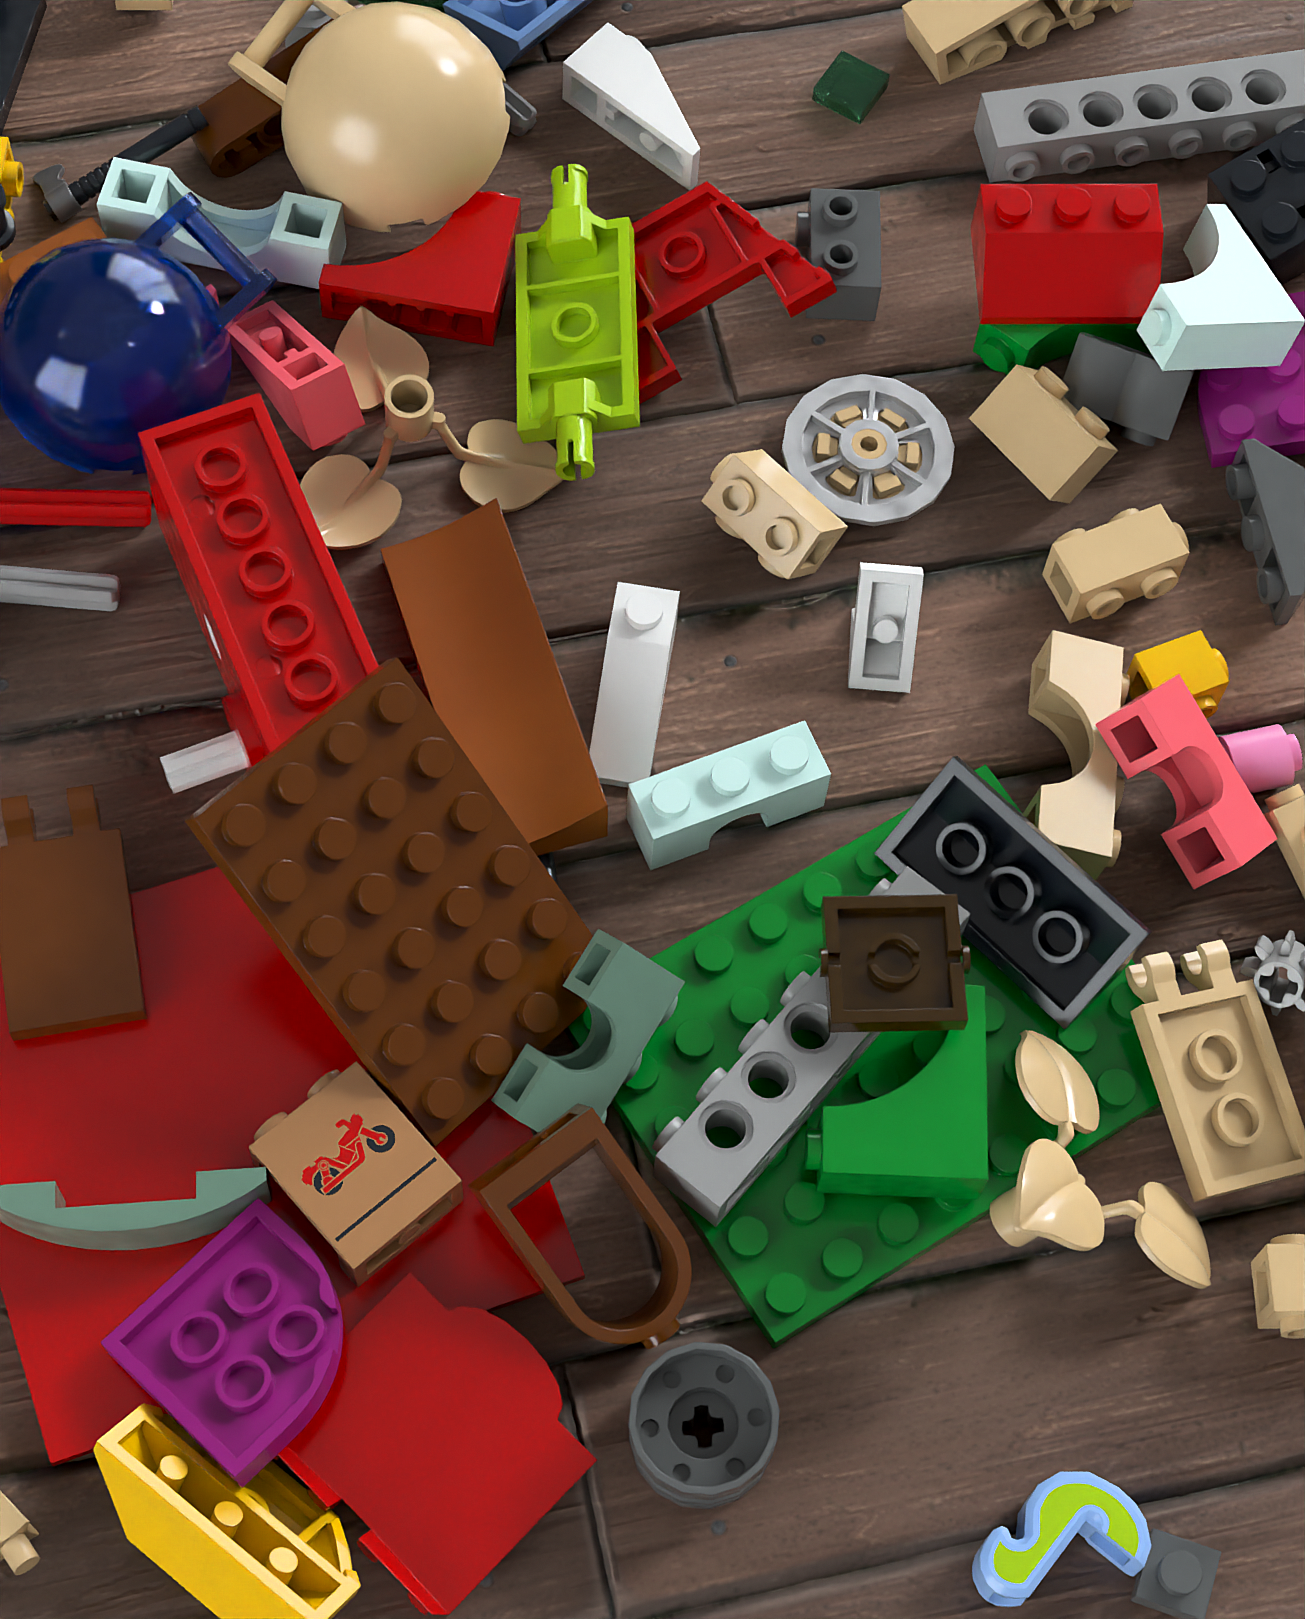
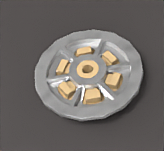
(869, 449)

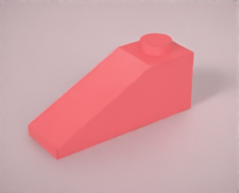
(297, 375)

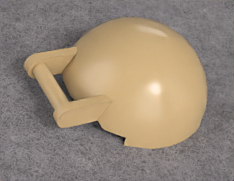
(385, 109)

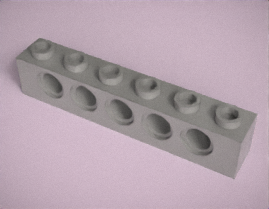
(1139, 116)
(716, 1177)

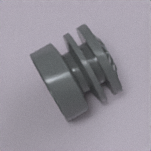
(733, 1396)

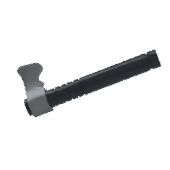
(66, 200)

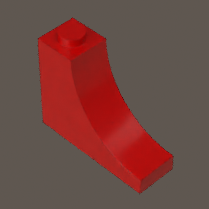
(443, 287)

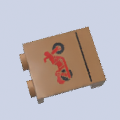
(357, 1170)

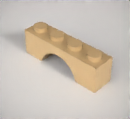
(1070, 691)

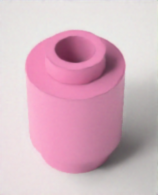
(1264, 757)

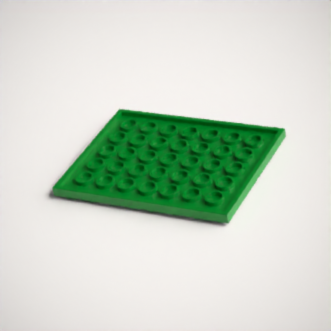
(811, 1252)

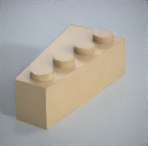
(972, 34)

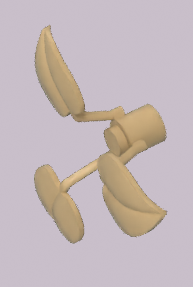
(393, 370)
(1053, 1196)

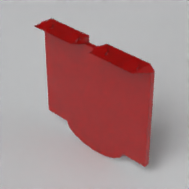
(438, 1442)

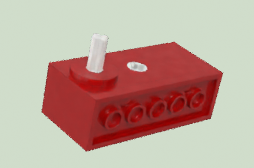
(254, 580)

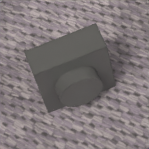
(1176, 1576)

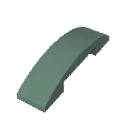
(220, 1197)

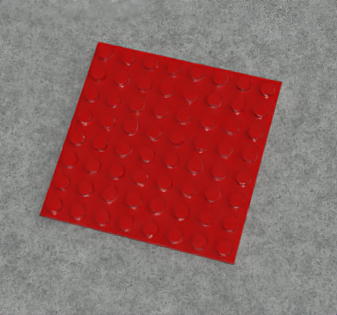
(160, 1097)

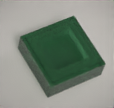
(850, 87)

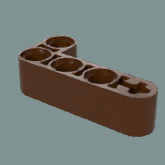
(244, 120)

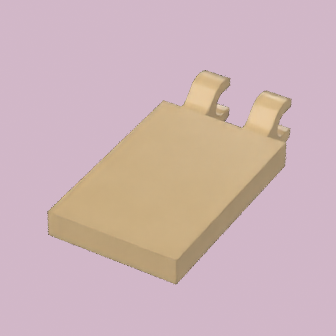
(1216, 1073)

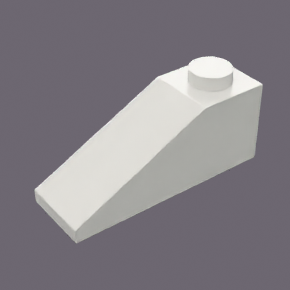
(625, 94)
(633, 683)

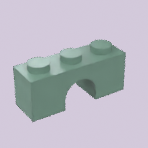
(626, 1005)

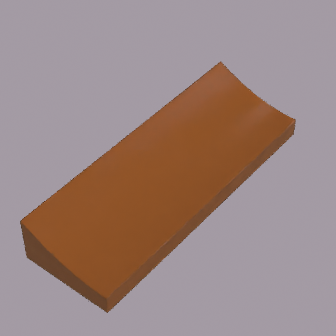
(497, 676)

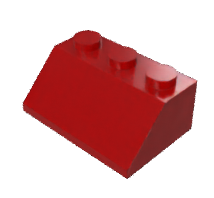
(1066, 252)

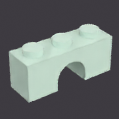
(686, 805)

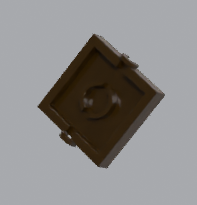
(893, 963)

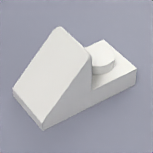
(884, 627)

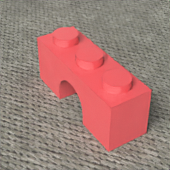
(1216, 815)

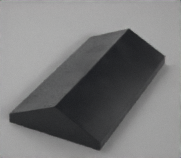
(1025, 896)

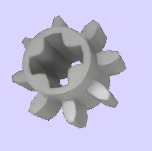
(1265, 970)

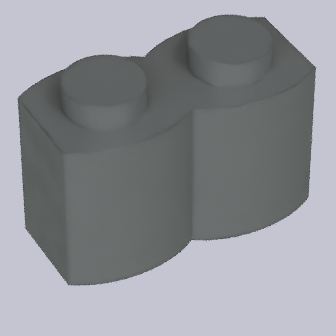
(1125, 388)

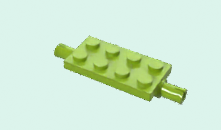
(575, 327)

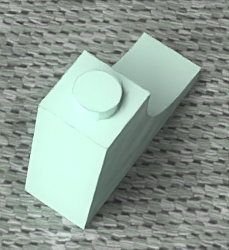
(1228, 311)

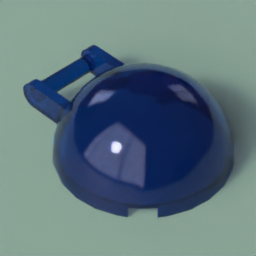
(119, 341)

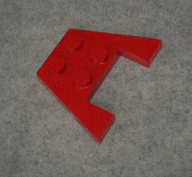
(697, 254)

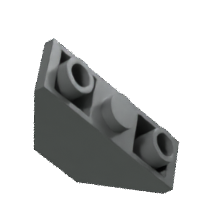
(1273, 523)

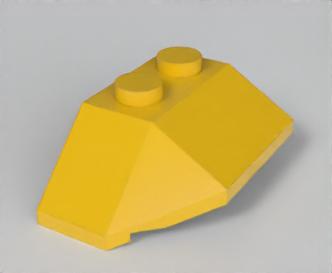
(232, 1547)

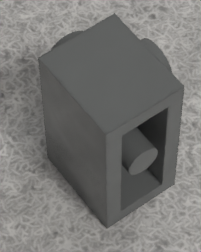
(844, 240)

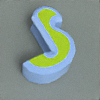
(1054, 1512)

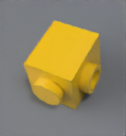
(1191, 657)

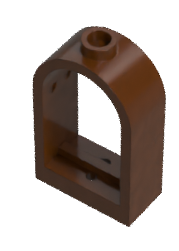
(540, 1161)

